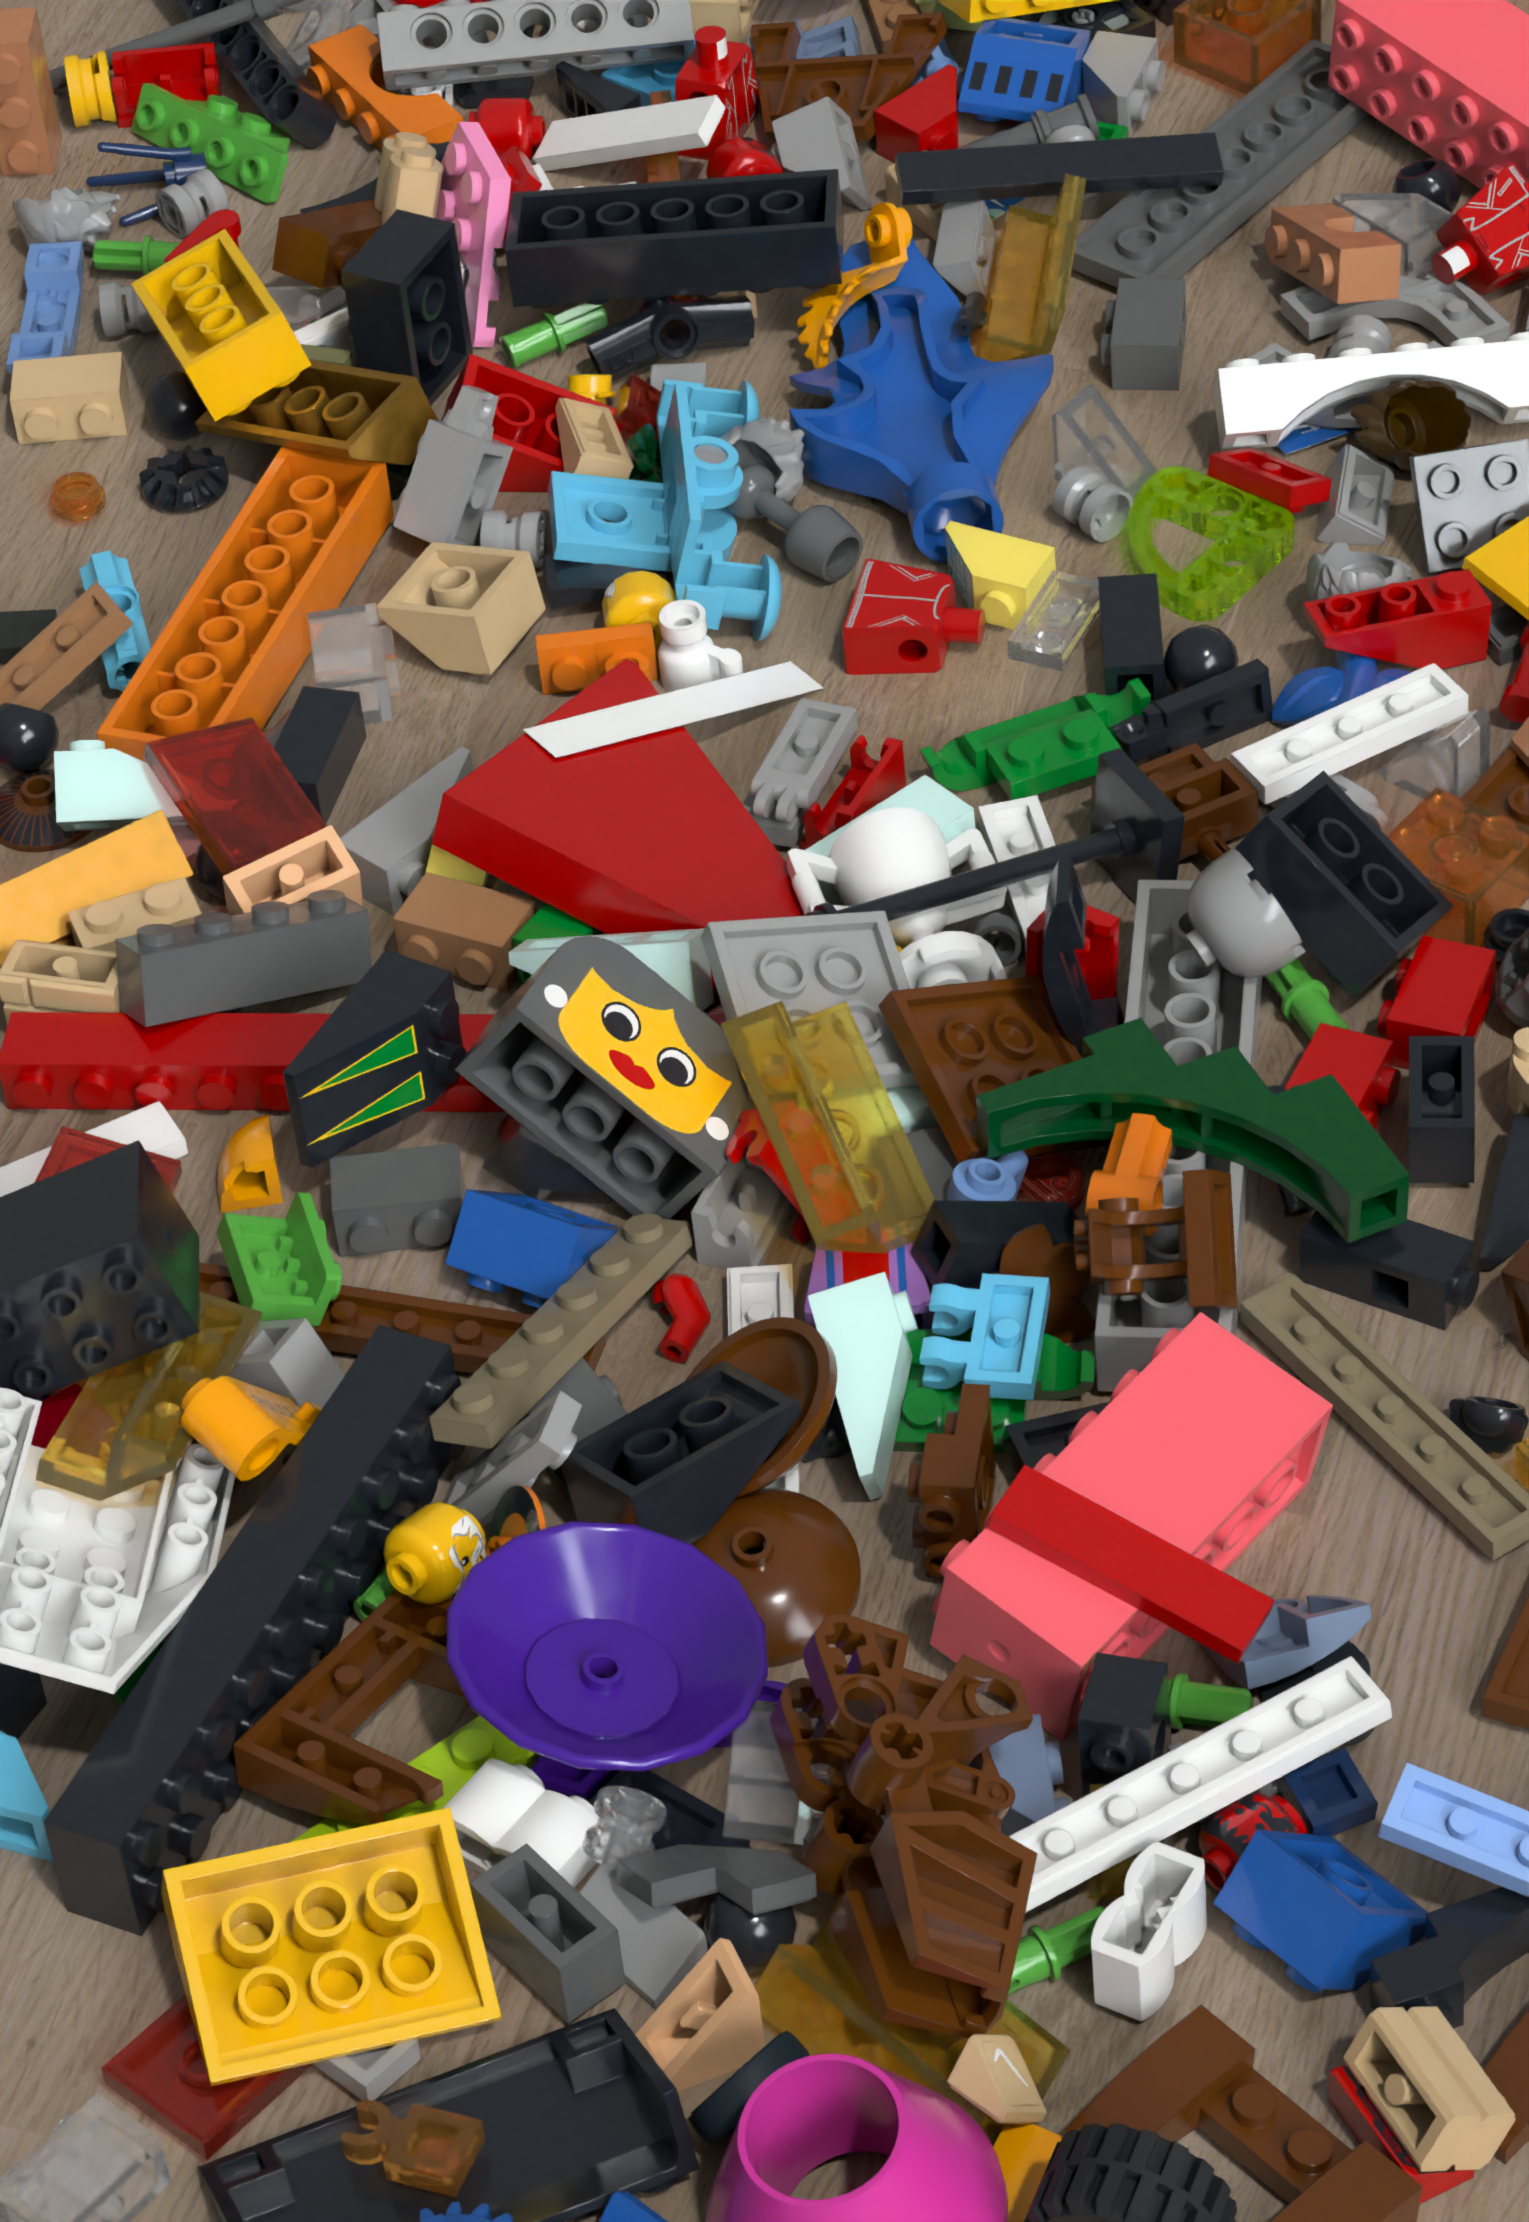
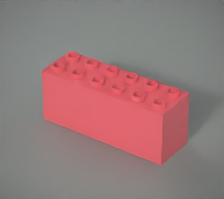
(1440, 77)
(1187, 1449)

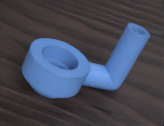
(988, 1179)

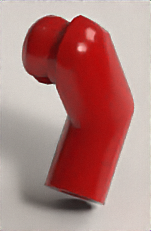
(689, 1315)

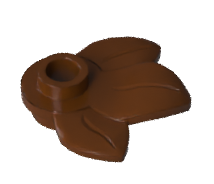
(1033, 1255)

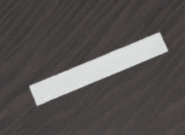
(672, 709)

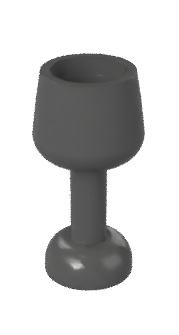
(815, 539)

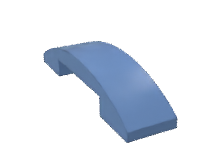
(52, 302)

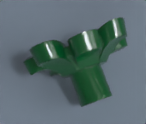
(646, 455)

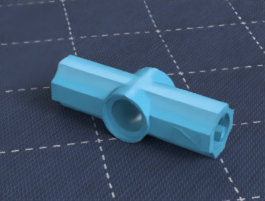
(131, 648)

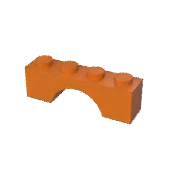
(351, 79)

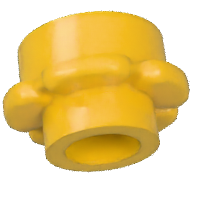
(593, 386)

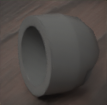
(1008, 939)

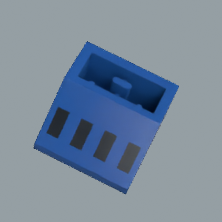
(1022, 69)

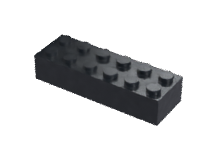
(675, 238)

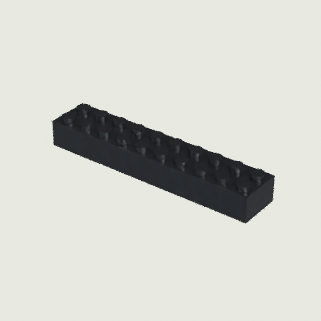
(252, 1632)

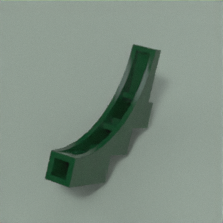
(1217, 1105)

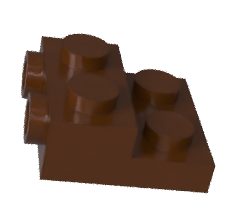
(954, 1479)

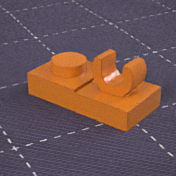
(581, 657)

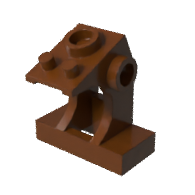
(1113, 1243)

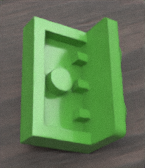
(281, 1262)

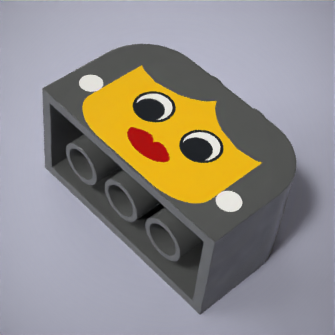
(614, 1075)

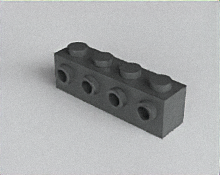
(242, 958)

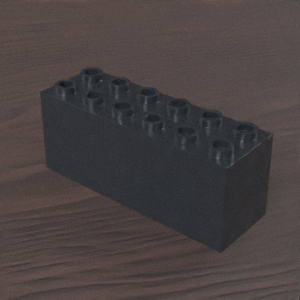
(93, 1272)

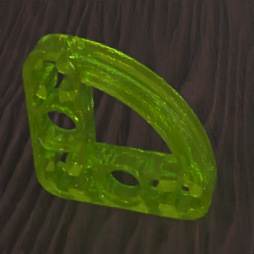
(1254, 533)

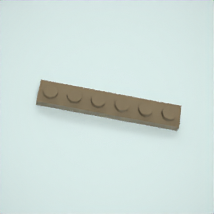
(561, 1332)
(1391, 1415)

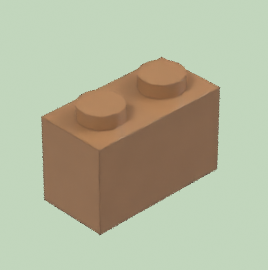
(462, 929)

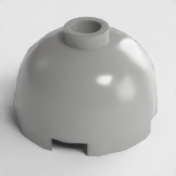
(1239, 921)

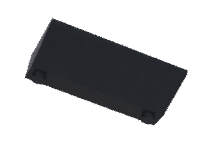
(560, 2123)

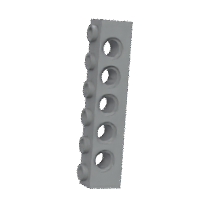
(513, 53)

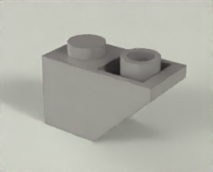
(1122, 77)

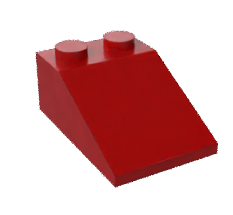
(522, 420)

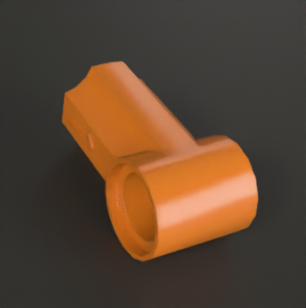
(1134, 1165)

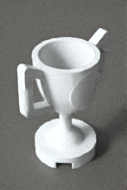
(895, 853)

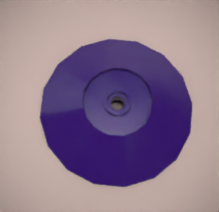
(606, 1646)

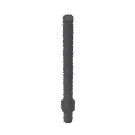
(192, 30)

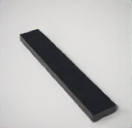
(1041, 168)

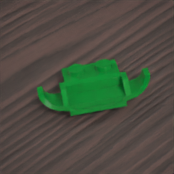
(1037, 747)
(1060, 1375)

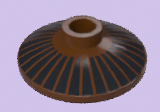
(30, 814)

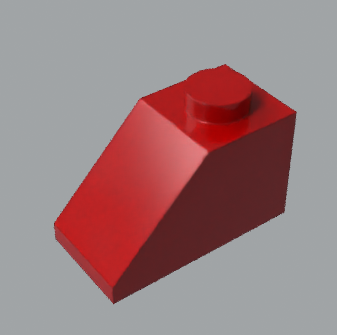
(920, 117)

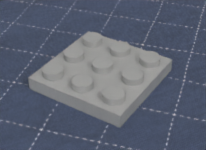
(810, 968)

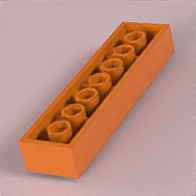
(246, 614)

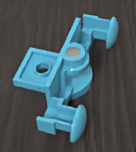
(678, 522)

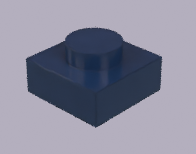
(1329, 1794)

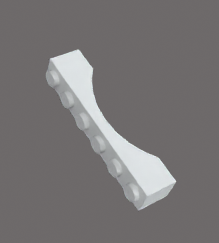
(1268, 401)

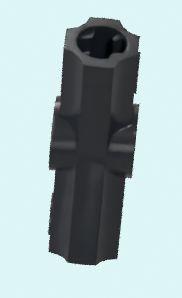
(700, 325)

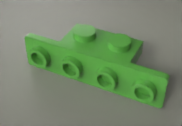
(235, 144)

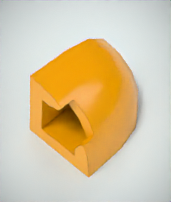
(249, 1168)

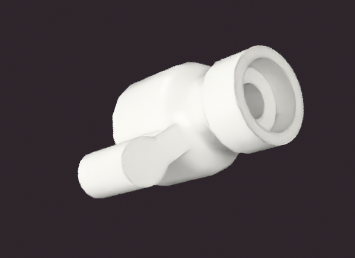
(687, 653)

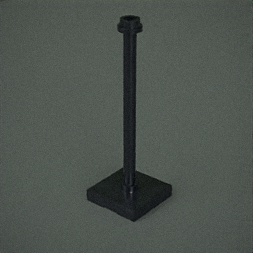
(1131, 837)

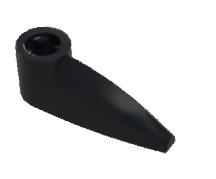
(1509, 1212)

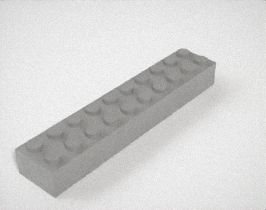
(1191, 1015)

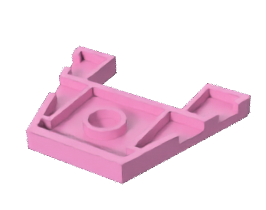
(477, 200)

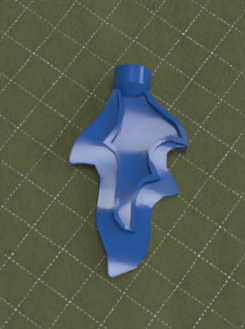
(915, 407)

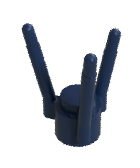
(173, 172)

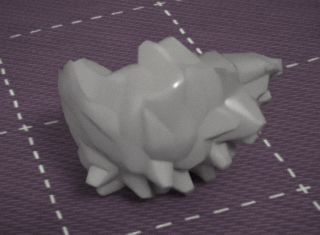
(66, 216)
(775, 448)
(1348, 571)

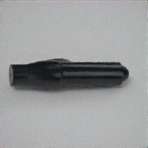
(971, 314)

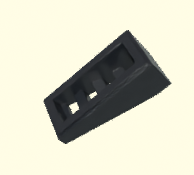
(589, 94)

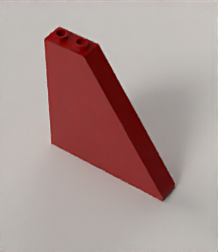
(618, 831)

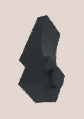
(1460, 1954)

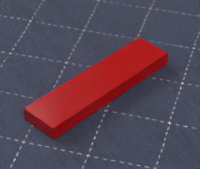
(1131, 1563)

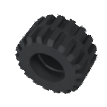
(1128, 2178)

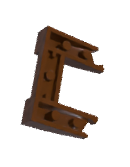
(303, 1743)
(1206, 2079)

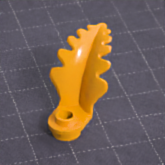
(888, 236)

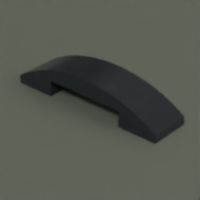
(1062, 970)

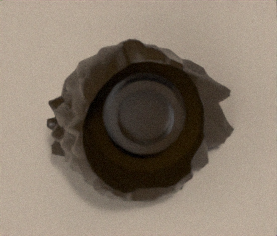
(1411, 420)

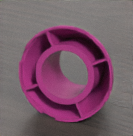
(841, 2105)

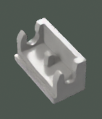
(738, 1216)

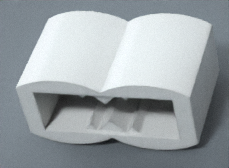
(509, 1807)
(1149, 1931)

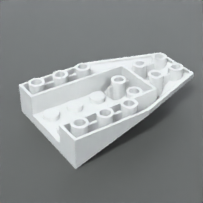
(92, 1579)

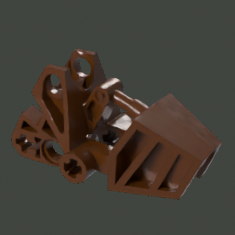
(914, 1830)

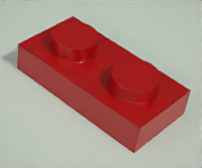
(1270, 478)

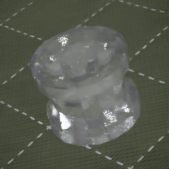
(623, 1824)

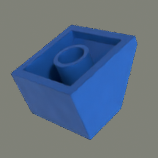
(522, 1243)
(1317, 1909)

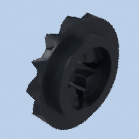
(204, 479)

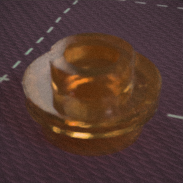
(77, 497)

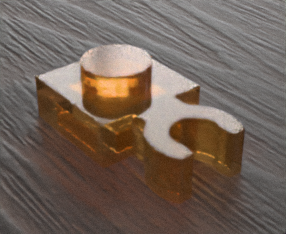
(423, 2150)

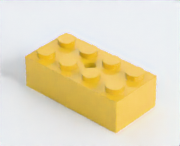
(221, 325)

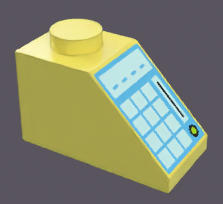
(997, 571)

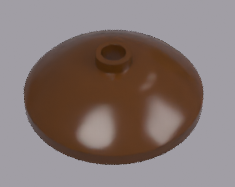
(795, 1362)
(801, 1574)

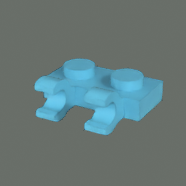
(1005, 1338)

